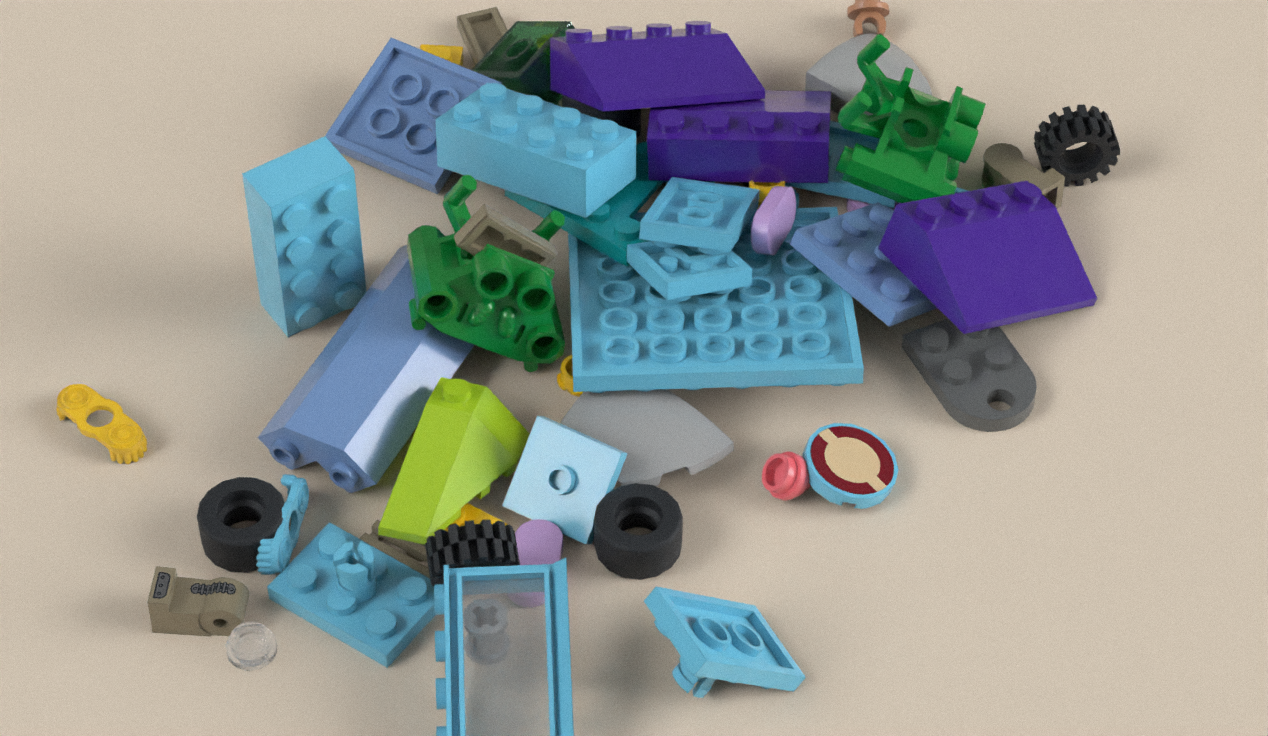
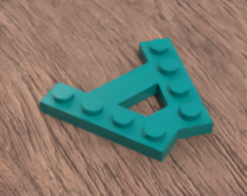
(611, 225)

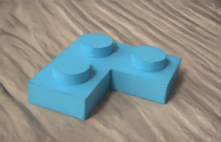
(681, 276)

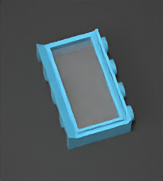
(504, 651)

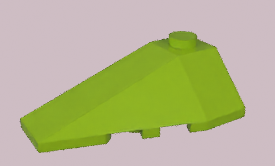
(454, 456)

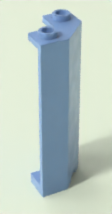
(365, 387)

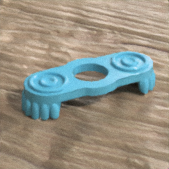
(276, 552)

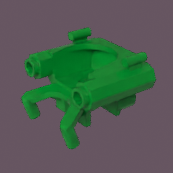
(917, 134)
(486, 297)

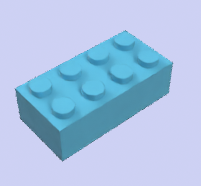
(536, 149)
(305, 235)

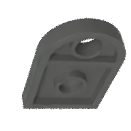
(973, 372)

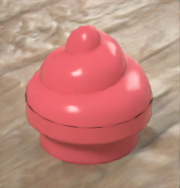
(786, 475)

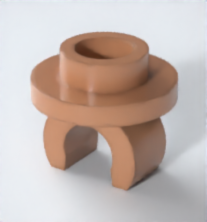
(868, 12)

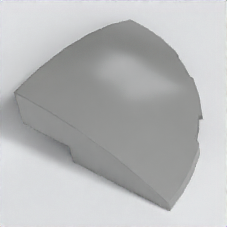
(841, 75)
(653, 428)

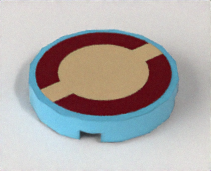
(850, 465)

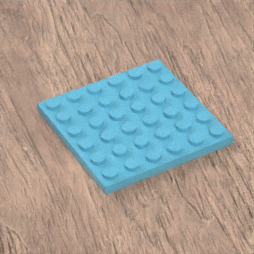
(778, 332)

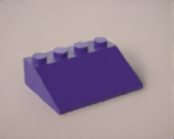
(651, 67)
(743, 140)
(988, 256)

